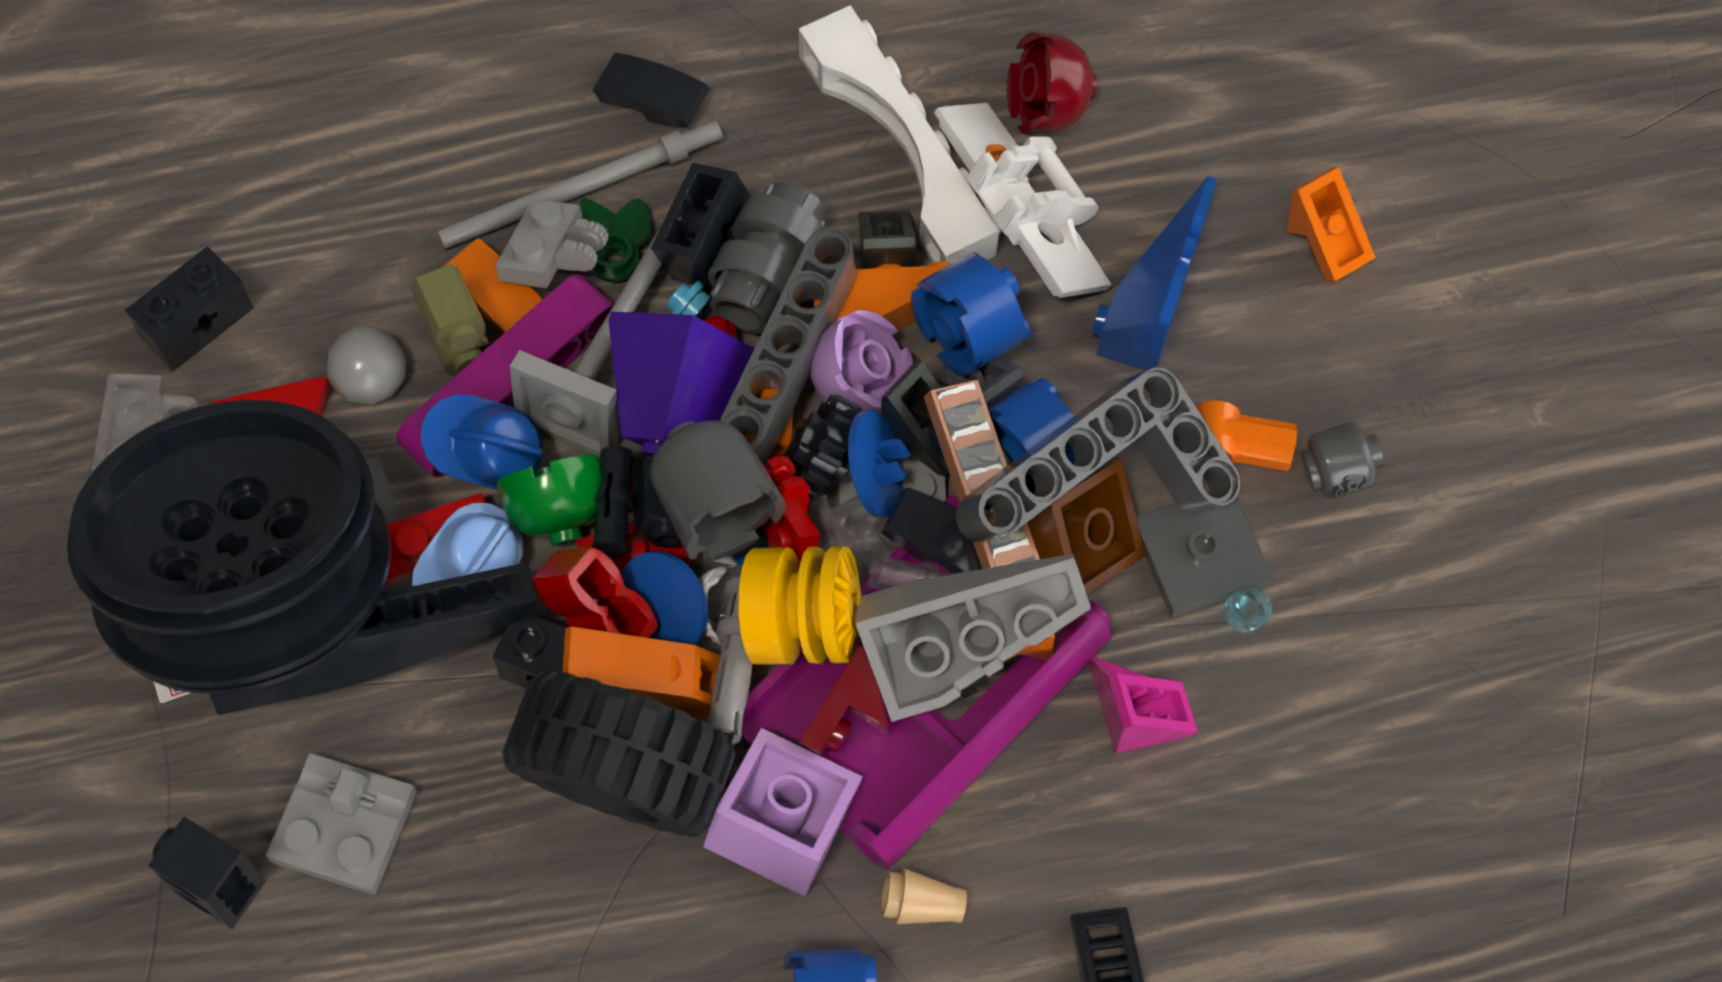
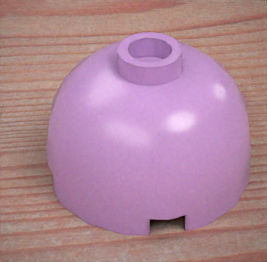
(858, 359)

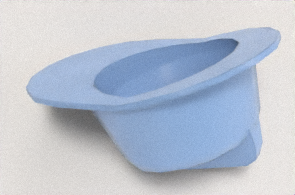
(468, 543)

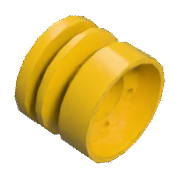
(799, 605)

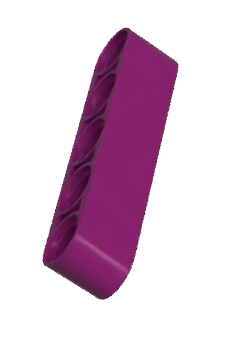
(553, 330)

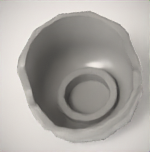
(366, 365)

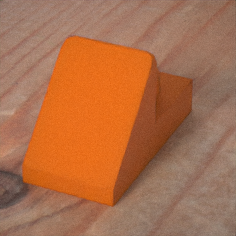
(1330, 221)

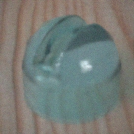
(1240, 602)

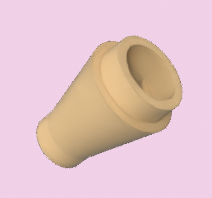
(920, 899)

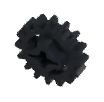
(821, 444)

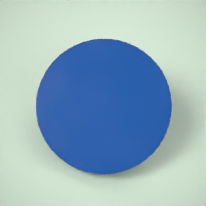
(875, 462)
(672, 595)

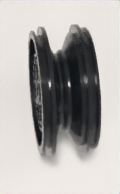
(230, 546)

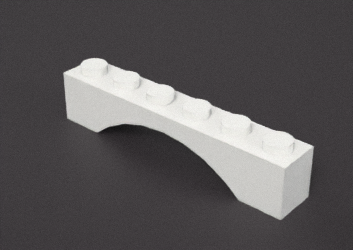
(849, 66)

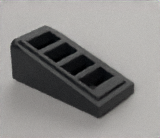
(1124, 940)

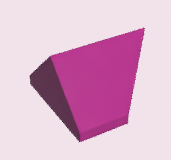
(1139, 707)

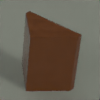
(1094, 524)

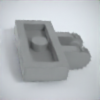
(547, 240)

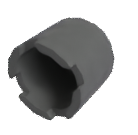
(713, 488)

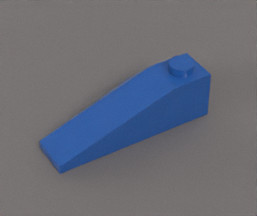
(1147, 298)

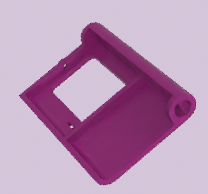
(923, 758)

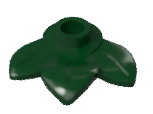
(626, 232)

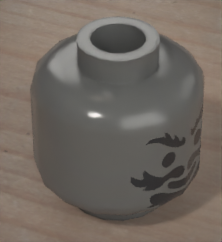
(1341, 460)

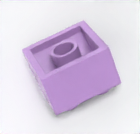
(782, 811)

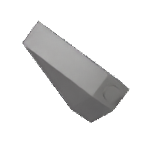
(954, 628)

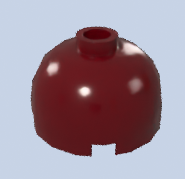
(1049, 83)

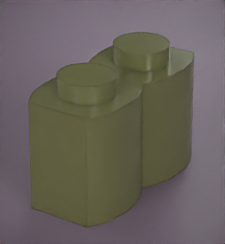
(450, 317)

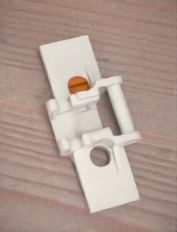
(1001, 181)

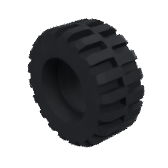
(619, 753)

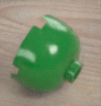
(553, 499)

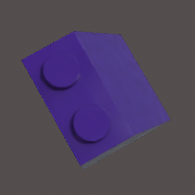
(671, 373)

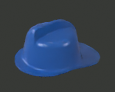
(479, 439)

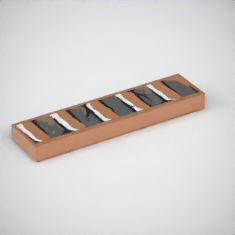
(972, 459)

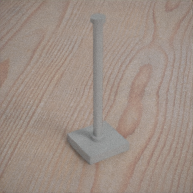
(571, 403)

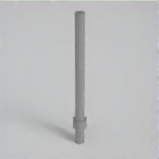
(671, 148)

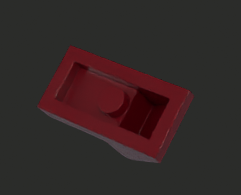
(854, 693)

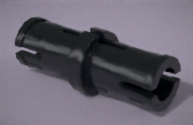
(614, 501)

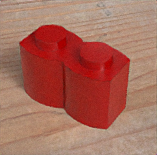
(592, 594)

